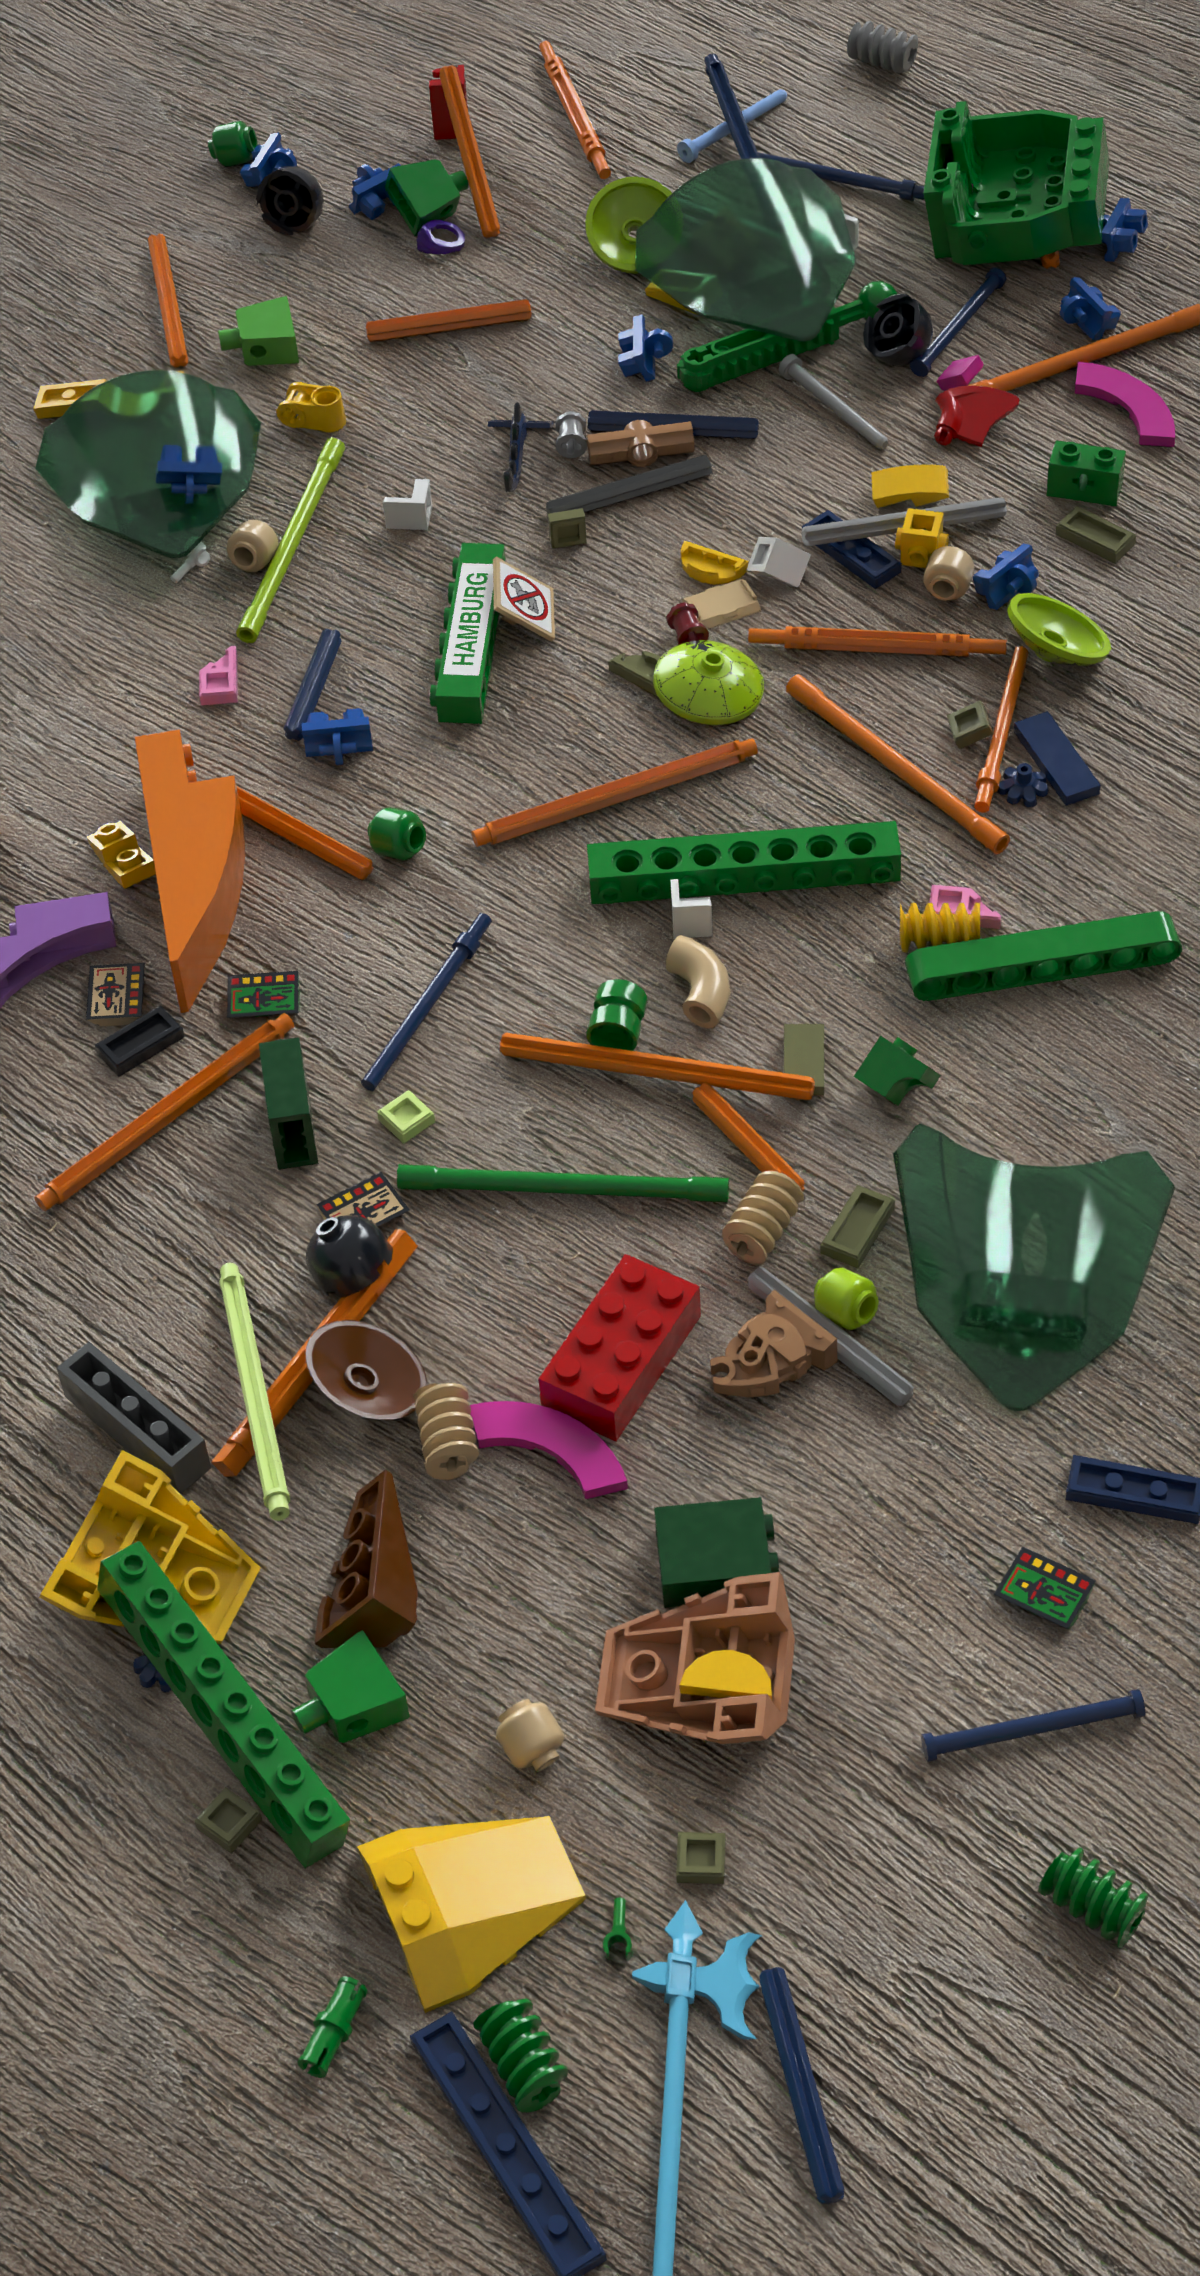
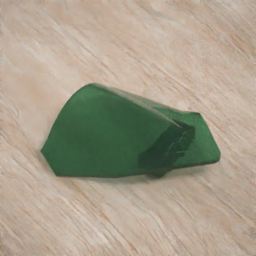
(751, 247)
(108, 450)
(1027, 1262)

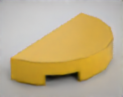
(711, 565)
(725, 1676)

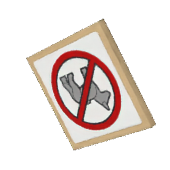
(523, 599)

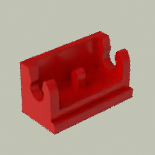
(441, 117)

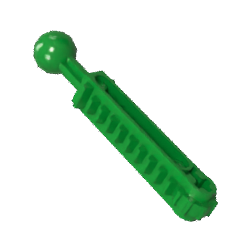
(753, 350)

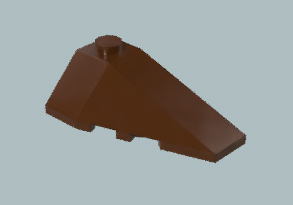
(374, 1574)

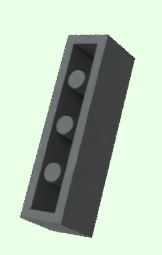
(133, 1416)

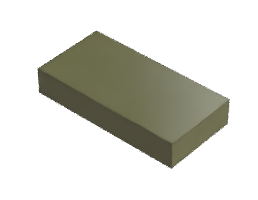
(1096, 534)
(805, 1052)
(857, 1226)

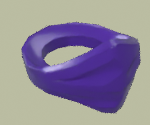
(428, 244)

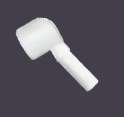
(197, 556)

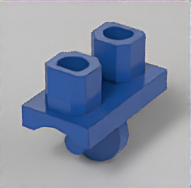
(266, 160)
(369, 191)
(1122, 228)
(1088, 310)
(642, 348)
(188, 477)
(1010, 575)
(338, 736)

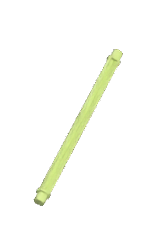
(254, 1392)

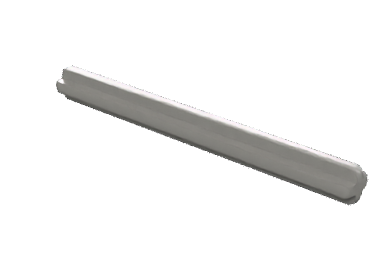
(889, 523)

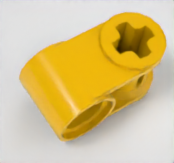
(316, 407)

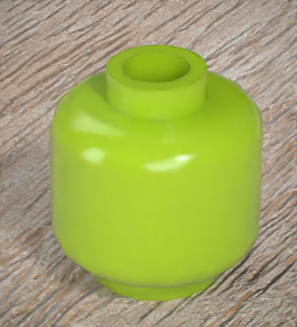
(846, 1298)

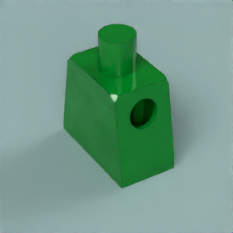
(425, 192)
(351, 1693)

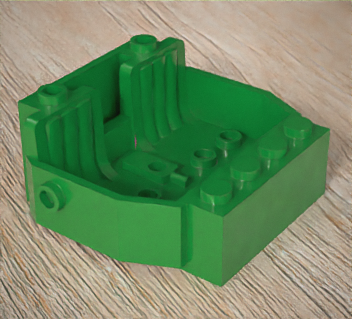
(1014, 184)

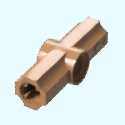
(640, 443)

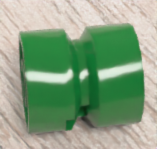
(617, 1015)

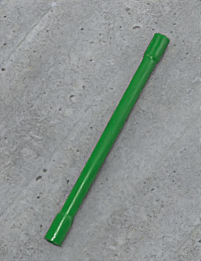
(693, 1188)

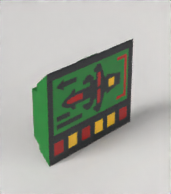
(263, 994)
(1046, 1588)

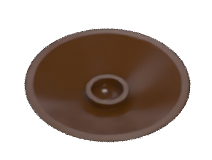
(365, 1369)

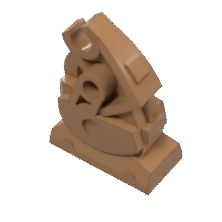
(774, 1349)

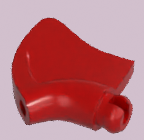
(971, 413)

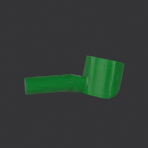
(618, 1931)

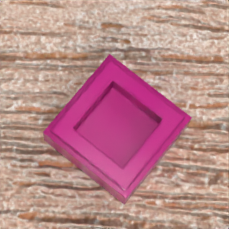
(960, 372)

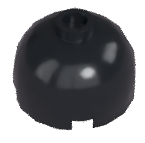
(290, 200)
(898, 330)
(346, 1254)

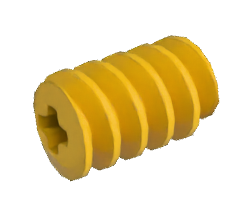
(938, 927)

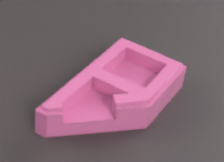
(220, 680)
(955, 895)

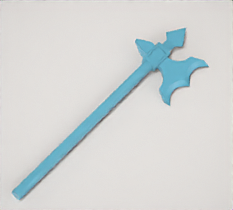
(727, 1987)

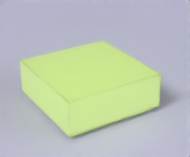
(406, 1116)

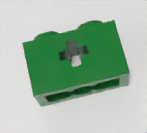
(1086, 473)

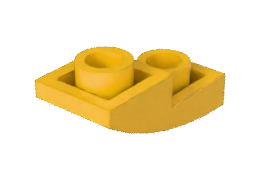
(915, 482)
(121, 854)

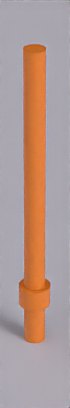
(989, 776)

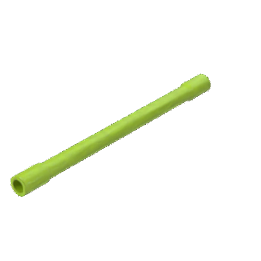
(257, 612)

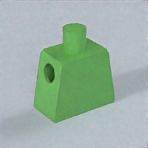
(263, 333)

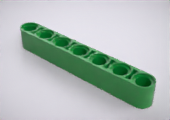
(1043, 956)

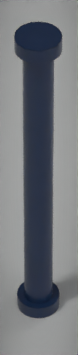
(994, 280)
(1032, 1725)

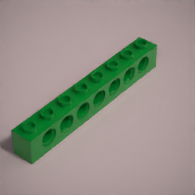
(744, 862)
(223, 1704)

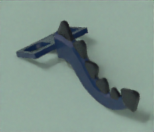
(517, 436)

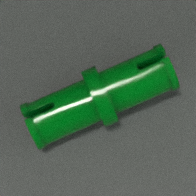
(332, 2027)

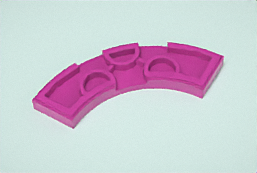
(1145, 406)
(557, 1434)

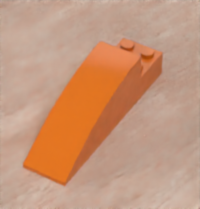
(196, 857)

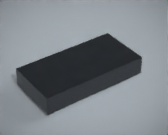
(139, 1041)

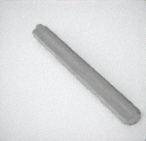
(848, 1349)

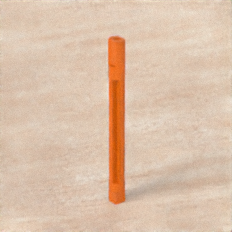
(296, 1376)

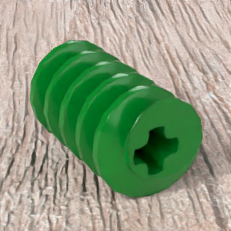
(1094, 1896)
(521, 2054)

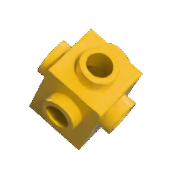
(917, 543)

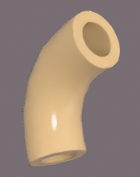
(706, 978)

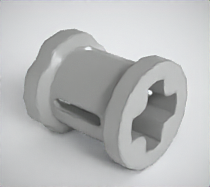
(571, 441)

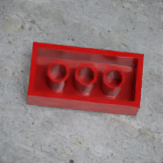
(620, 1346)

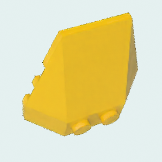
(190, 1551)
(469, 1897)

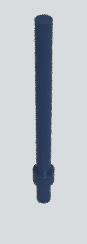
(906, 189)
(463, 948)

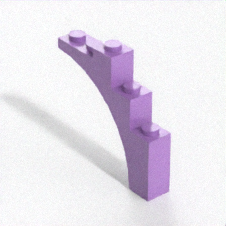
(53, 934)

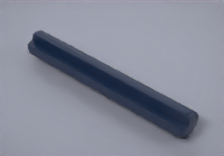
(312, 683)

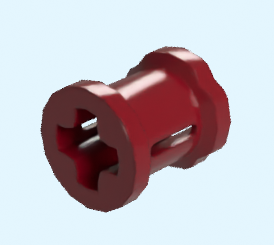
(684, 620)

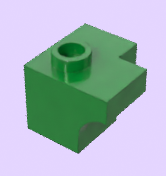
(894, 1070)

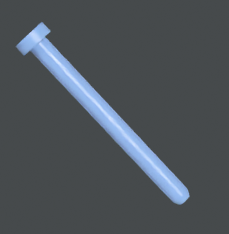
(689, 149)

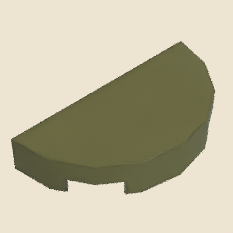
(636, 669)

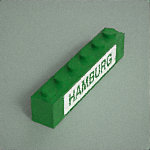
(469, 637)

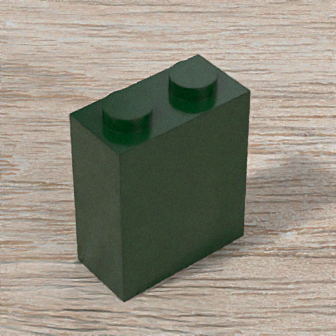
(288, 1103)
(711, 1544)

